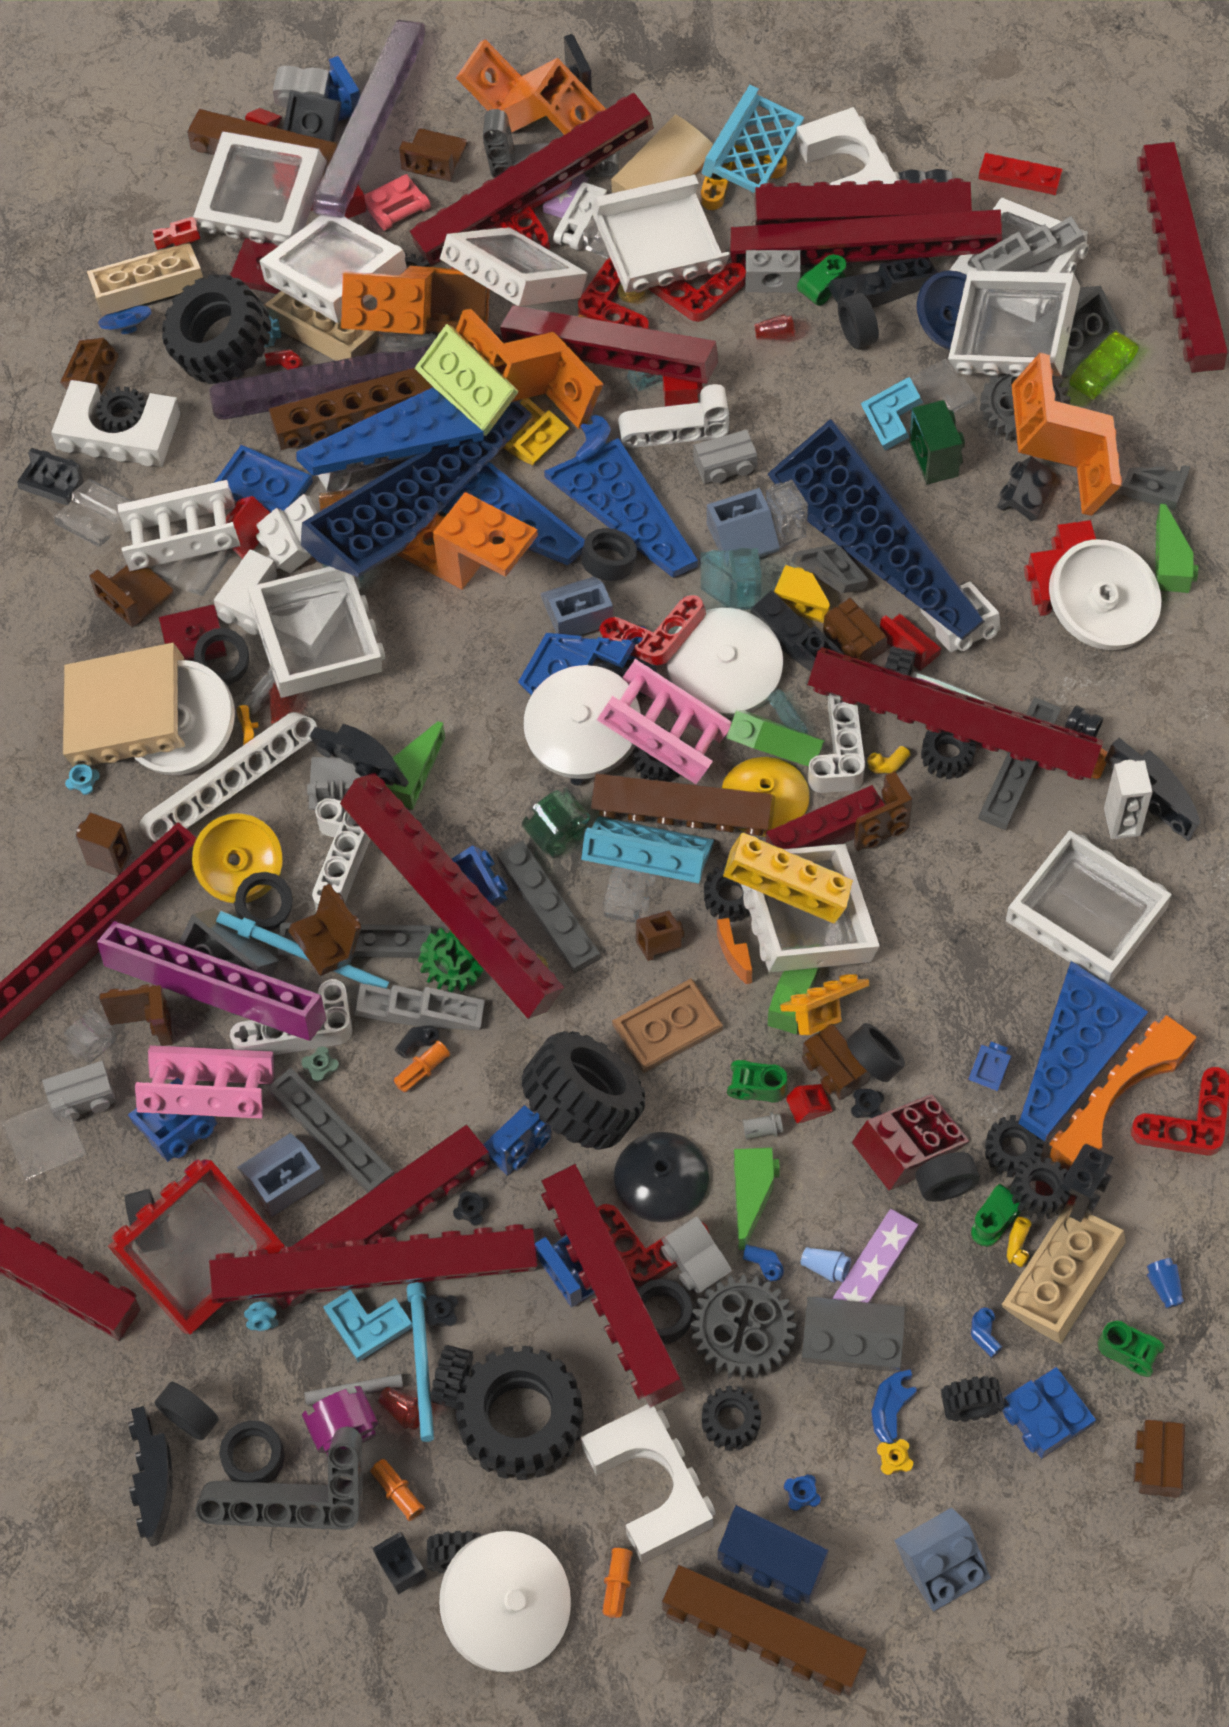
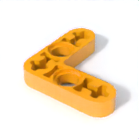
(721, 186)

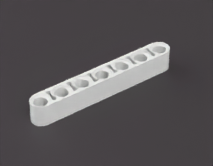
(242, 775)

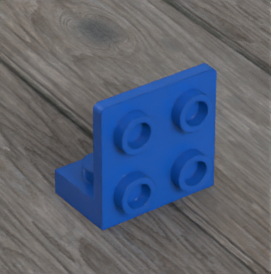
(342, 88)
(517, 1140)
(562, 1270)

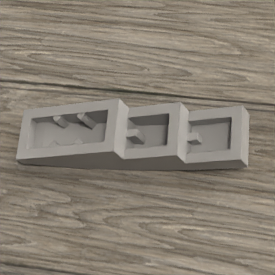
(1031, 249)
(419, 1008)

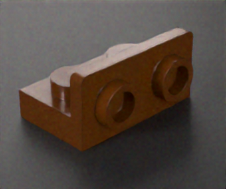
(91, 363)

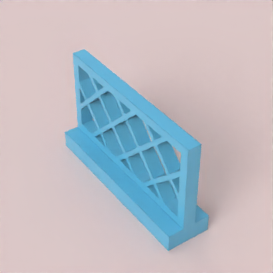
(731, 135)
(646, 849)

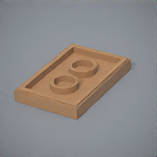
(667, 1025)

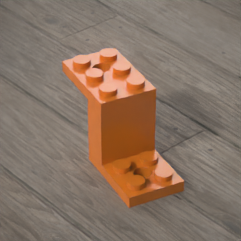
(542, 92)
(401, 300)
(537, 367)
(1066, 434)
(466, 542)

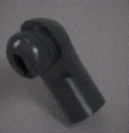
(417, 1037)

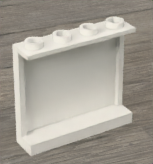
(658, 234)

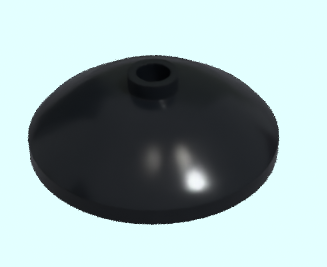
(664, 1194)

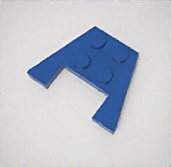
(566, 651)

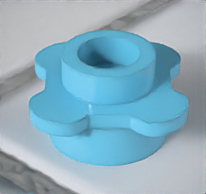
(82, 771)
(261, 1316)

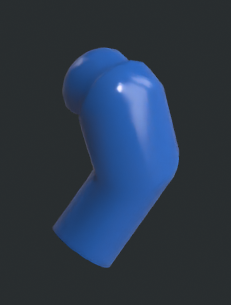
(767, 1261)
(981, 1331)

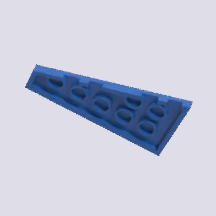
(395, 432)
(498, 490)
(623, 500)
(1082, 1039)

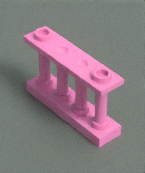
(652, 738)
(205, 1065)

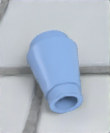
(827, 1263)

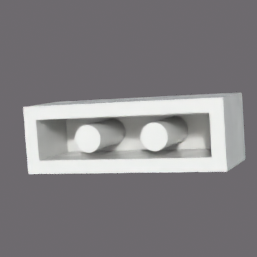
(1127, 799)

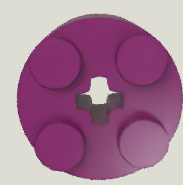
(340, 1411)

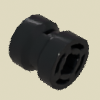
(1084, 722)

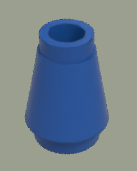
(1166, 1281)

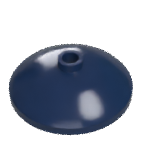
(941, 296)

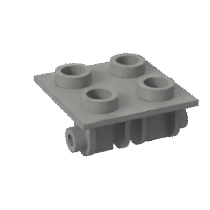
(329, 779)

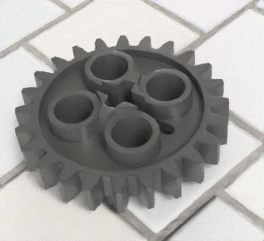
(998, 403)
(714, 1319)

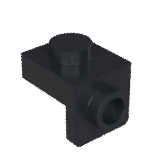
(399, 1563)

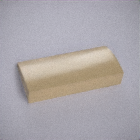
(670, 154)
(144, 278)
(318, 330)
(1064, 1273)

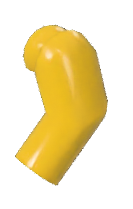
(885, 765)
(1016, 1241)

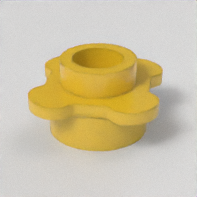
(891, 1466)

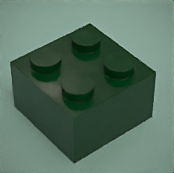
(936, 441)

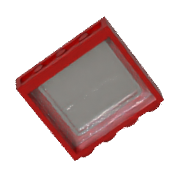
(179, 1235)

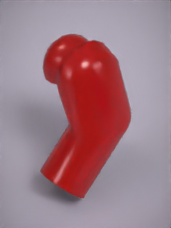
(285, 358)

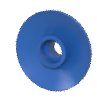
(125, 319)

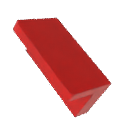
(245, 517)
(905, 635)

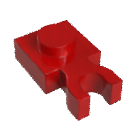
(178, 233)

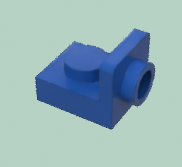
(990, 1065)

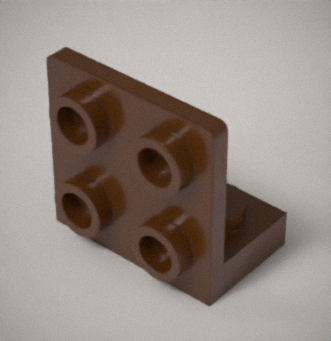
(432, 154)
(451, 296)
(131, 592)
(888, 820)
(328, 935)
(140, 1004)

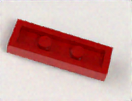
(1020, 173)

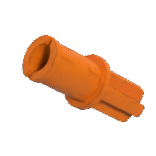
(421, 1066)
(397, 1489)
(617, 1582)

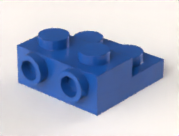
(477, 868)
(172, 1132)
(1047, 1413)

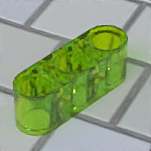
(1104, 364)

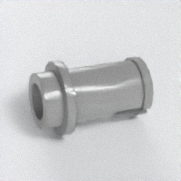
(763, 1126)

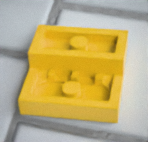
(536, 435)

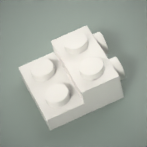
(282, 534)
(986, 630)

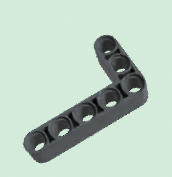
(503, 153)
(293, 1496)

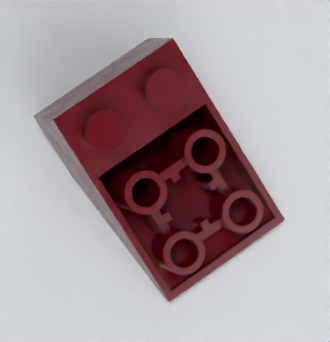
(906, 1139)

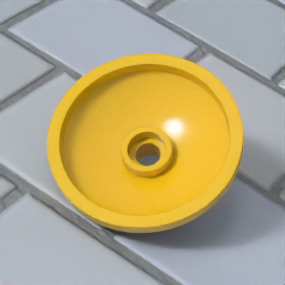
(784, 781)
(238, 835)

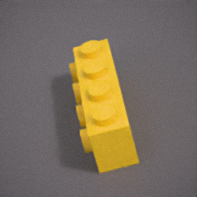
(788, 878)

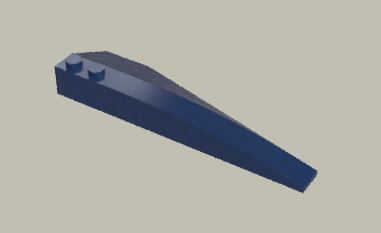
(398, 505)
(868, 522)

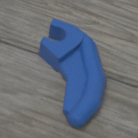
(596, 437)
(888, 1402)

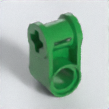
(816, 281)
(755, 1081)
(997, 1213)
(1132, 1347)

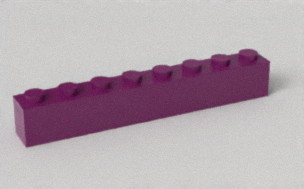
(212, 981)

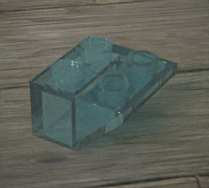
(732, 577)

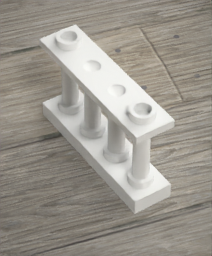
(173, 507)

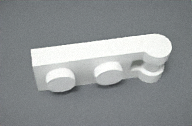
(578, 216)

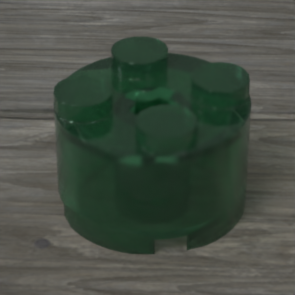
(556, 822)

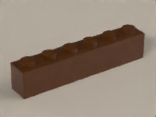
(208, 127)
(683, 803)
(763, 1630)

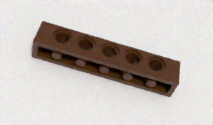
(336, 410)

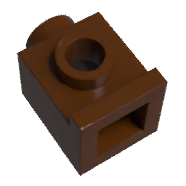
(658, 934)

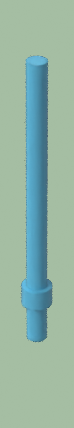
(248, 928)
(416, 1296)

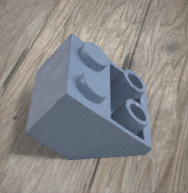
(743, 523)
(578, 606)
(282, 1174)
(943, 1558)

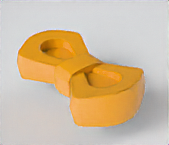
(247, 726)

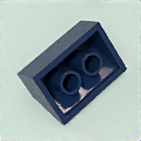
(772, 1555)

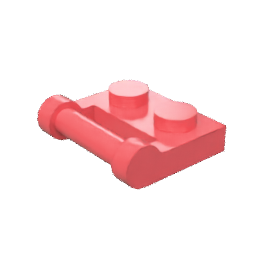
(392, 197)

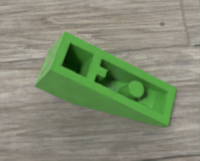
(1172, 555)
(774, 738)
(416, 763)
(790, 983)
(753, 1186)

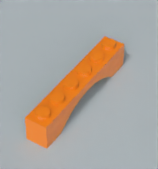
(1159, 1053)

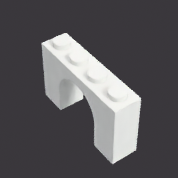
(846, 134)
(143, 443)
(233, 599)
(645, 1436)

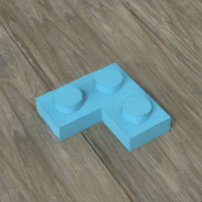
(886, 407)
(366, 1332)

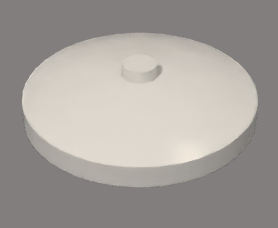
(1105, 594)
(728, 662)
(203, 721)
(565, 727)
(505, 1601)

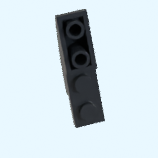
(888, 283)
(791, 631)
(361, 751)
(1168, 796)
(154, 1486)

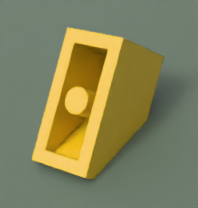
(802, 593)

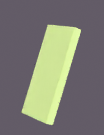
(466, 379)

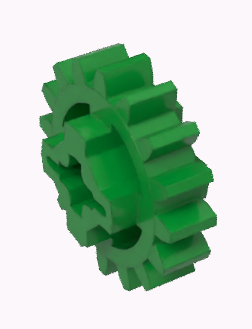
(440, 964)

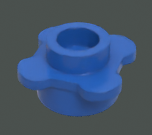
(804, 1483)

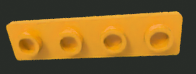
(822, 1004)

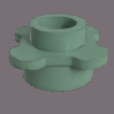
(322, 1072)

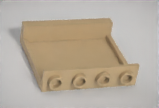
(121, 706)

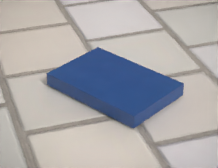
(264, 478)

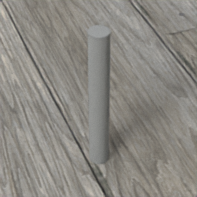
(368, 1386)

